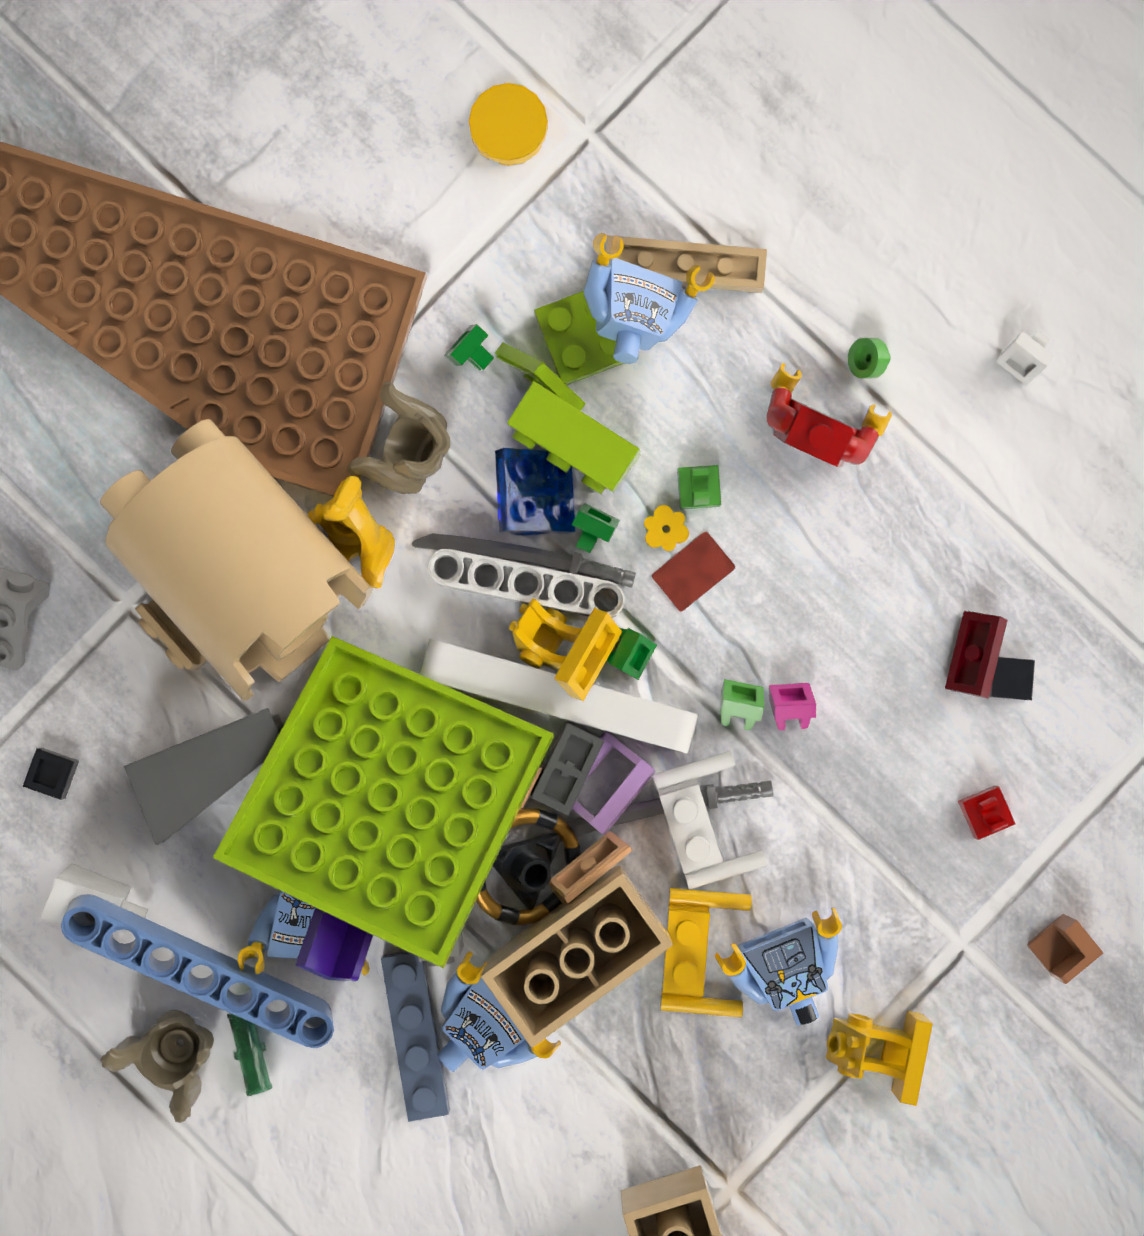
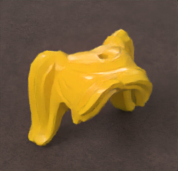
(356, 531)

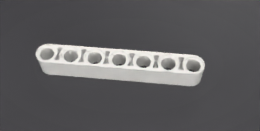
(542, 693)

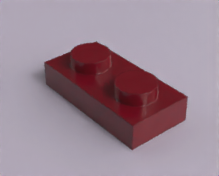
(976, 654)

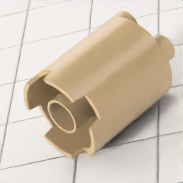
(230, 557)

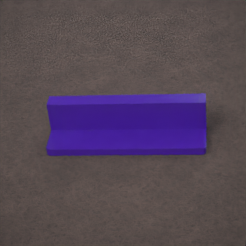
(333, 948)

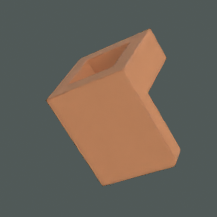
(1064, 948)

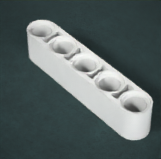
(508, 574)

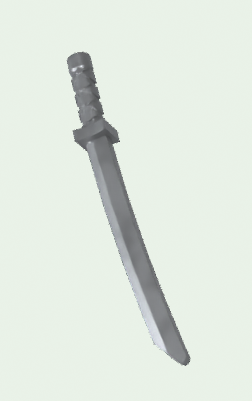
(571, 563)
(710, 795)

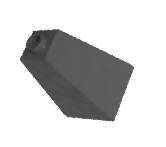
(196, 773)

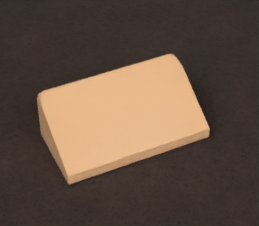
(588, 867)

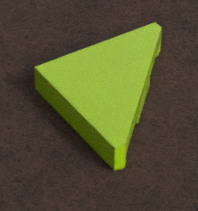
(537, 371)

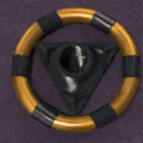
(527, 868)

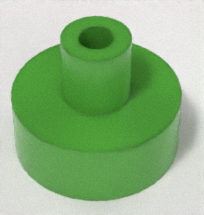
(868, 358)

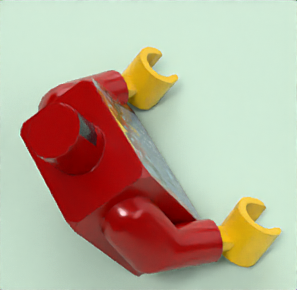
(816, 431)

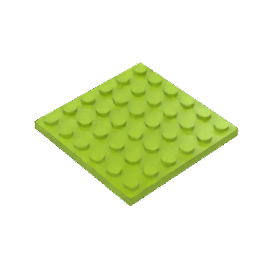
(385, 800)

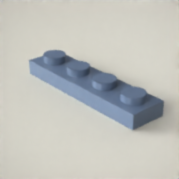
(415, 1036)

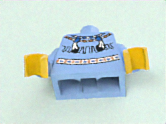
(636, 303)
(280, 931)
(481, 1026)

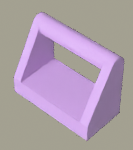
(624, 794)

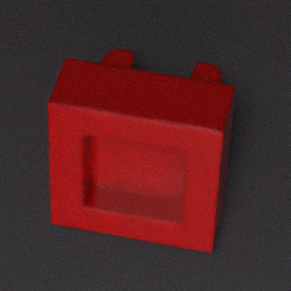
(986, 812)

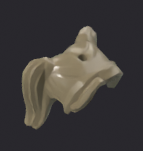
(412, 446)
(165, 1061)

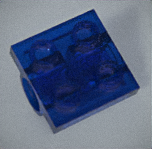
(533, 493)

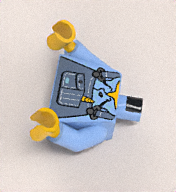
(787, 965)

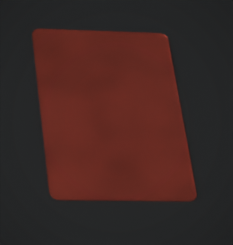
(693, 571)

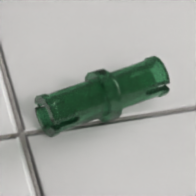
(250, 1055)

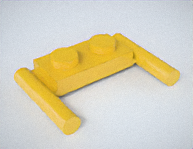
(686, 959)

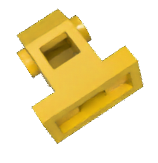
(541, 633)
(901, 1056)

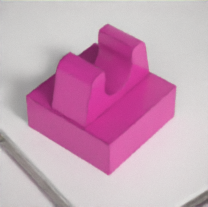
(792, 702)

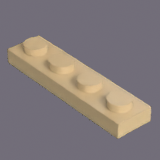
(732, 266)

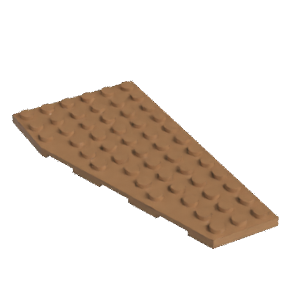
(210, 311)

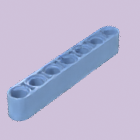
(189, 954)

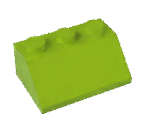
(572, 439)

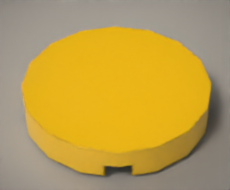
(508, 124)

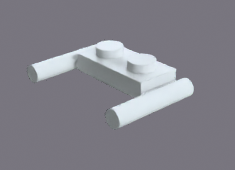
(692, 826)

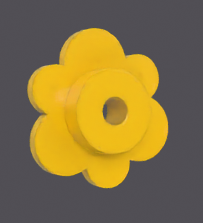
(674, 521)

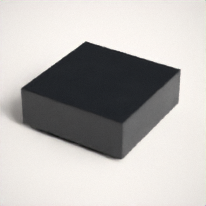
(1013, 679)
(50, 773)

